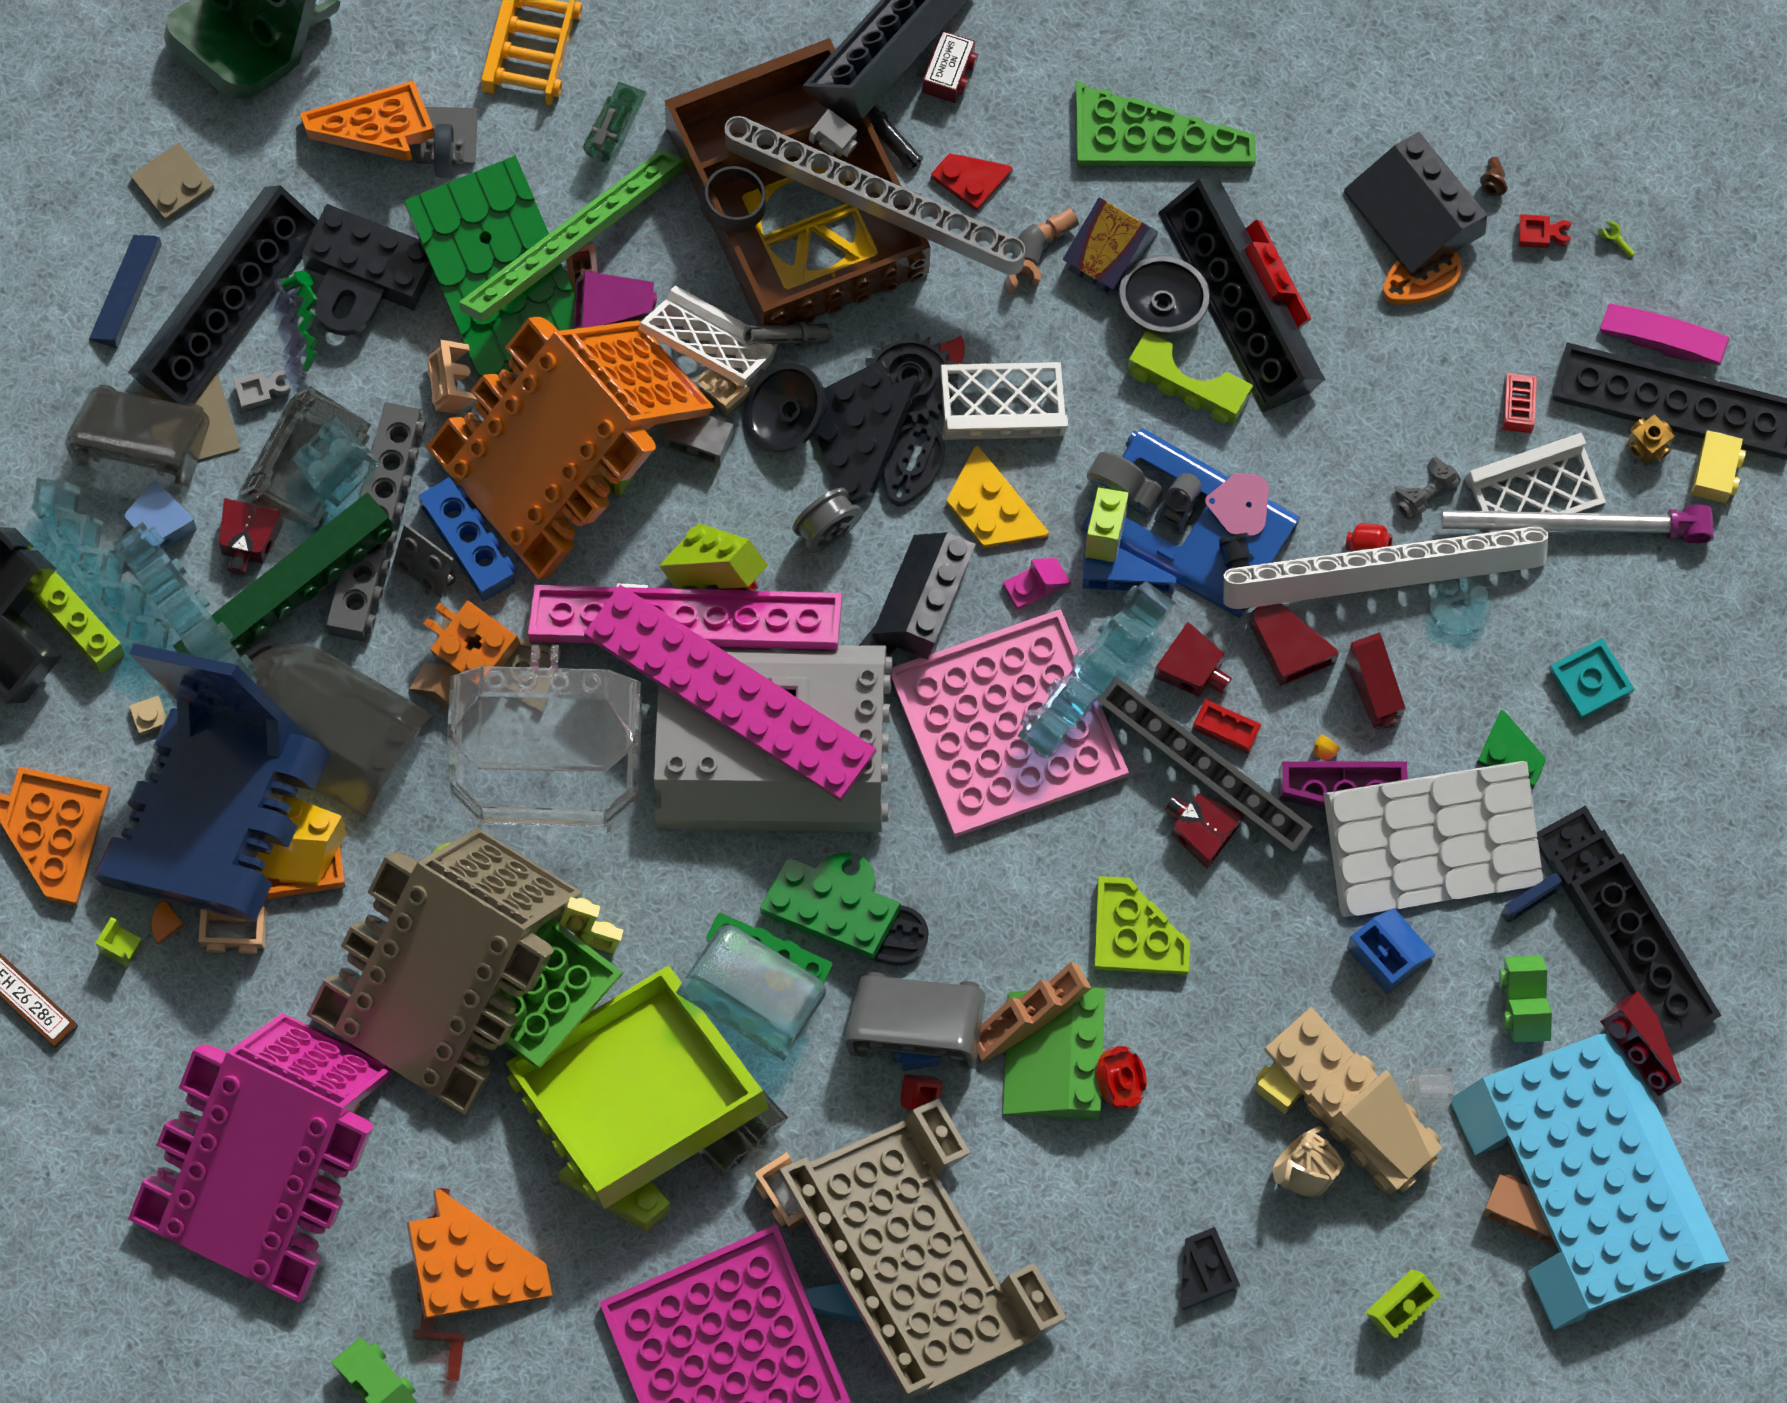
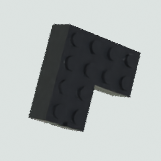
(23, 652)

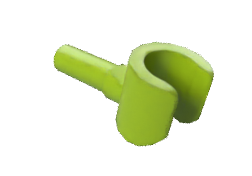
(1615, 236)

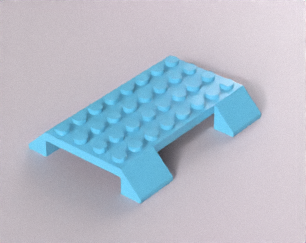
(1597, 1173)

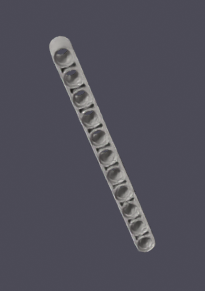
(881, 207)

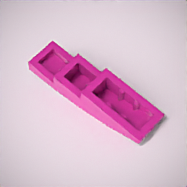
(1665, 333)

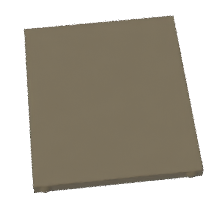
(220, 433)

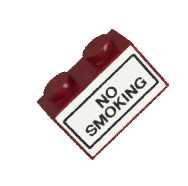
(949, 66)

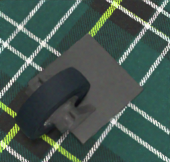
(453, 139)

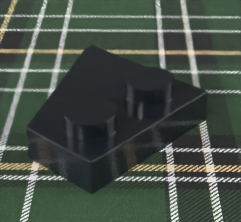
(1205, 1269)

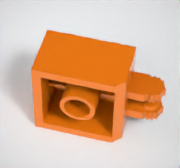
(467, 627)

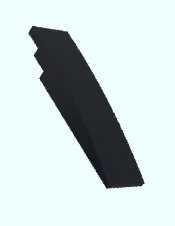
(1626, 923)

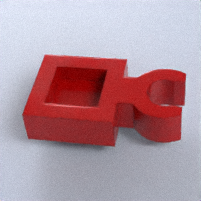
(1537, 231)

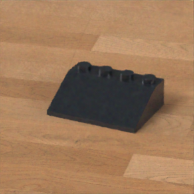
(1417, 204)

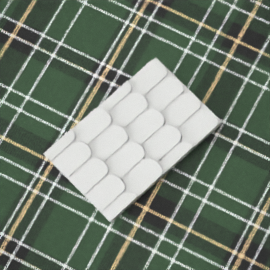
(1433, 839)

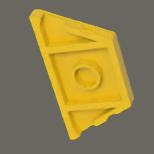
(991, 506)

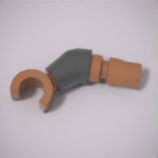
(1036, 240)

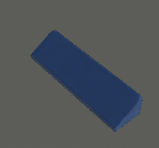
(126, 290)

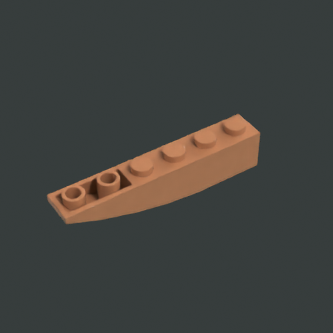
(1515, 1207)

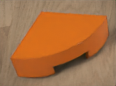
(164, 922)

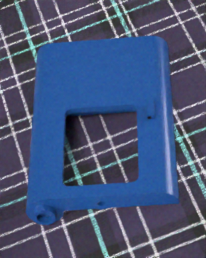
(1198, 560)

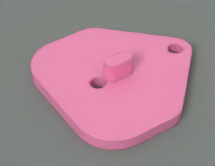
(1232, 499)

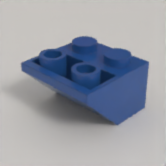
(1389, 949)

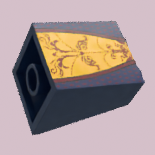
(1108, 245)

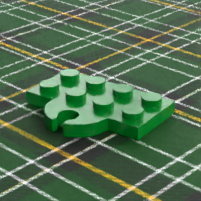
(833, 903)

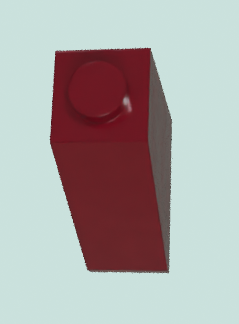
(1290, 643)
(1375, 680)

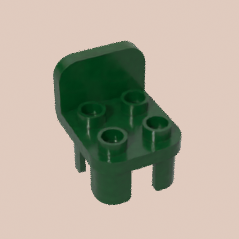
(243, 42)

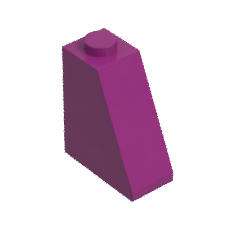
(611, 299)

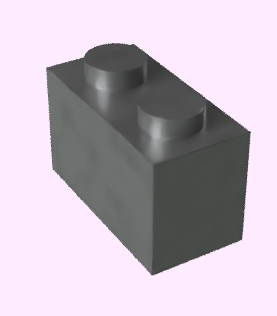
(700, 437)

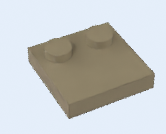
(172, 182)

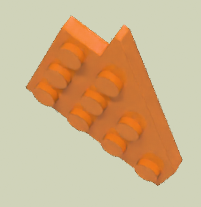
(54, 829)
(470, 1264)

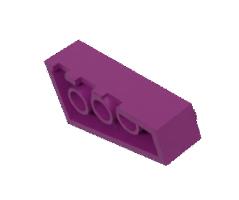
(1307, 780)

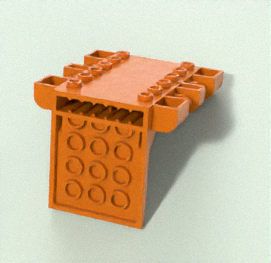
(561, 426)

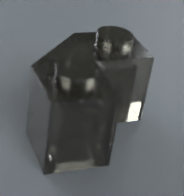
(733, 1148)

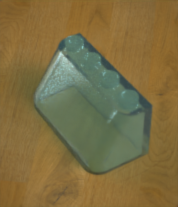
(753, 990)

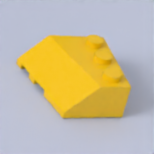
(311, 847)

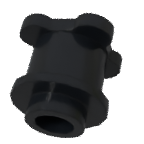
(1236, 550)

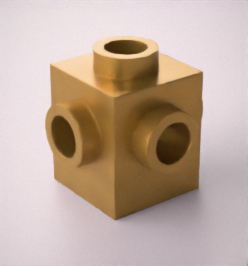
(1650, 440)

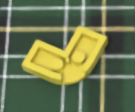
(581, 918)

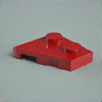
(970, 178)

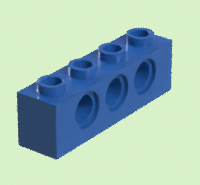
(486, 580)

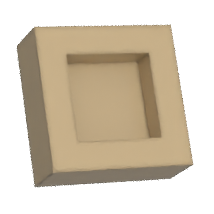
(148, 715)

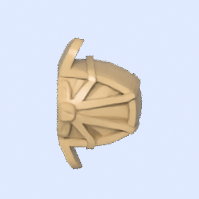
(1308, 1164)

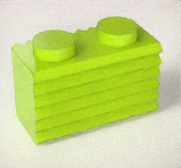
(1403, 1303)

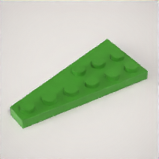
(1145, 134)

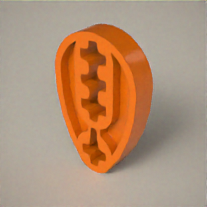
(1418, 289)

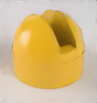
(1325, 748)

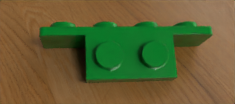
(809, 962)

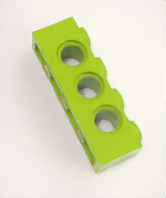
(79, 623)

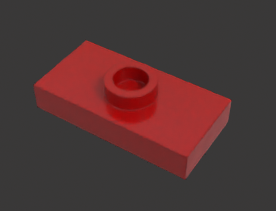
(1226, 726)

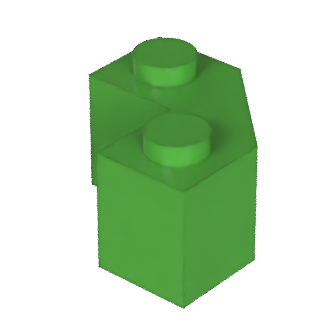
(1527, 1007)
(370, 1377)

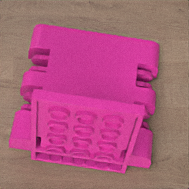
(259, 1152)

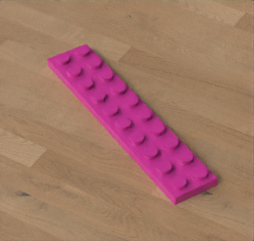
(719, 616)
(730, 693)

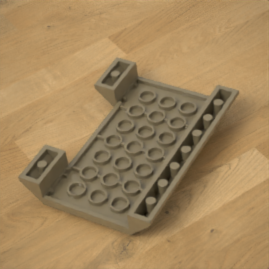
(912, 1256)

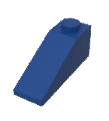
(1124, 574)

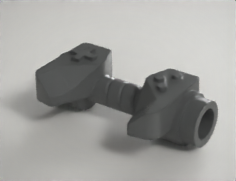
(1415, 499)

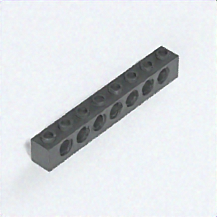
(394, 422)
(1206, 765)

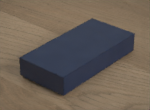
(1531, 897)

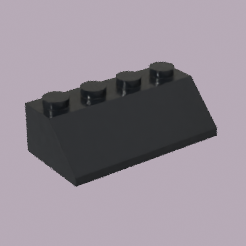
(923, 592)

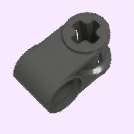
(1180, 501)

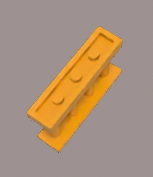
(502, 49)

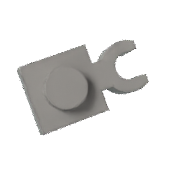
(256, 390)

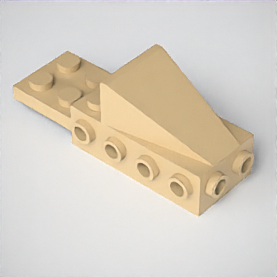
(1355, 1103)

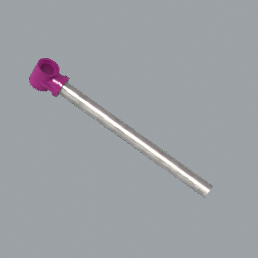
(1693, 523)

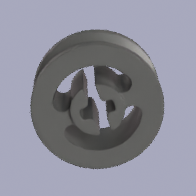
(827, 520)

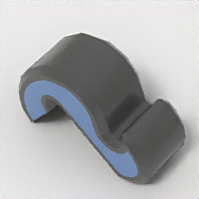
(1125, 476)

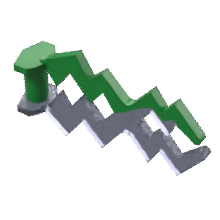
(300, 333)

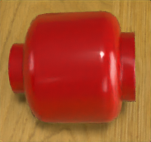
(1368, 536)

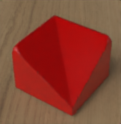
(919, 1090)

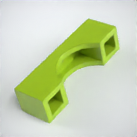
(1221, 396)

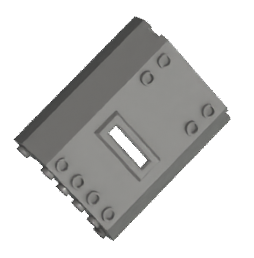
(724, 783)

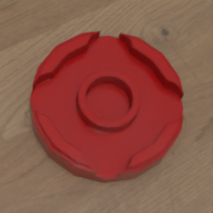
(1121, 1077)

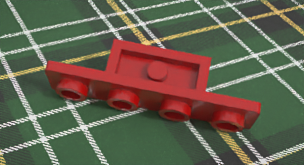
(1273, 272)

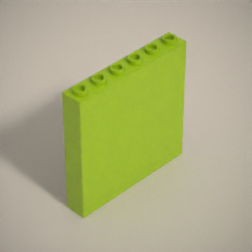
(637, 1089)

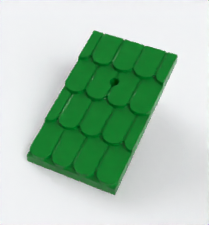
(473, 233)

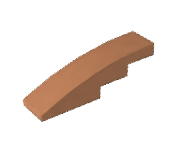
(1031, 1012)

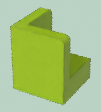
(118, 943)

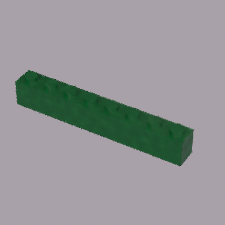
(303, 573)

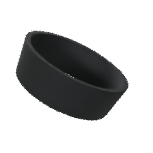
(728, 223)

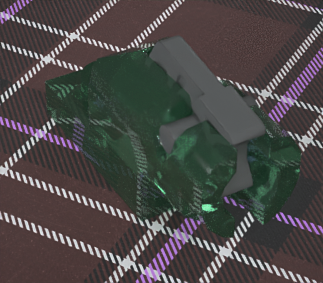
(614, 121)

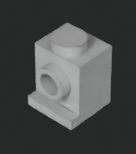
(834, 134)

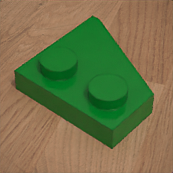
(1509, 745)

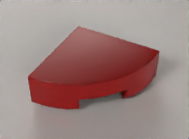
(956, 348)

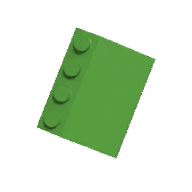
(562, 997)
(1057, 1065)

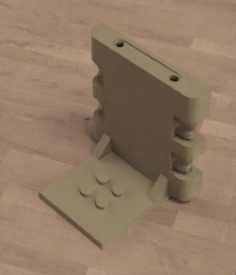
(437, 967)

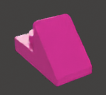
(1037, 582)

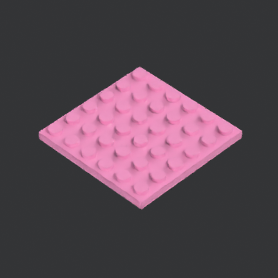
(968, 718)

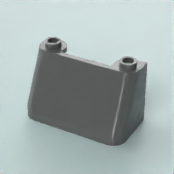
(916, 1018)

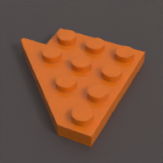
(373, 122)

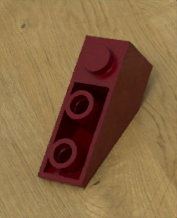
(1642, 1039)

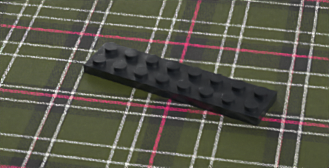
(1679, 398)

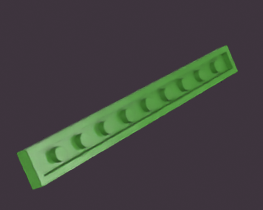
(571, 236)

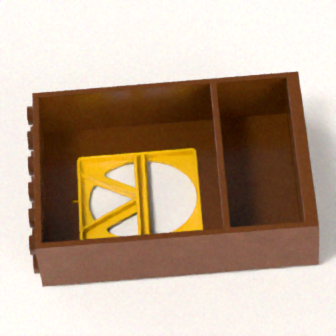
(775, 98)

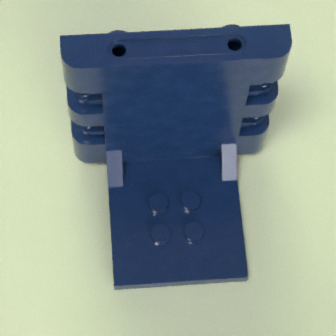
(220, 790)

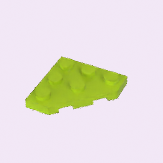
(1135, 932)

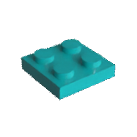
(1591, 679)

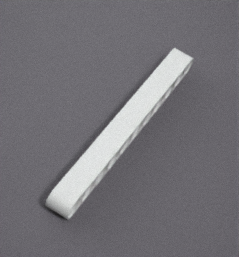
(1385, 567)

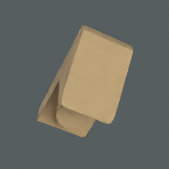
(722, 390)

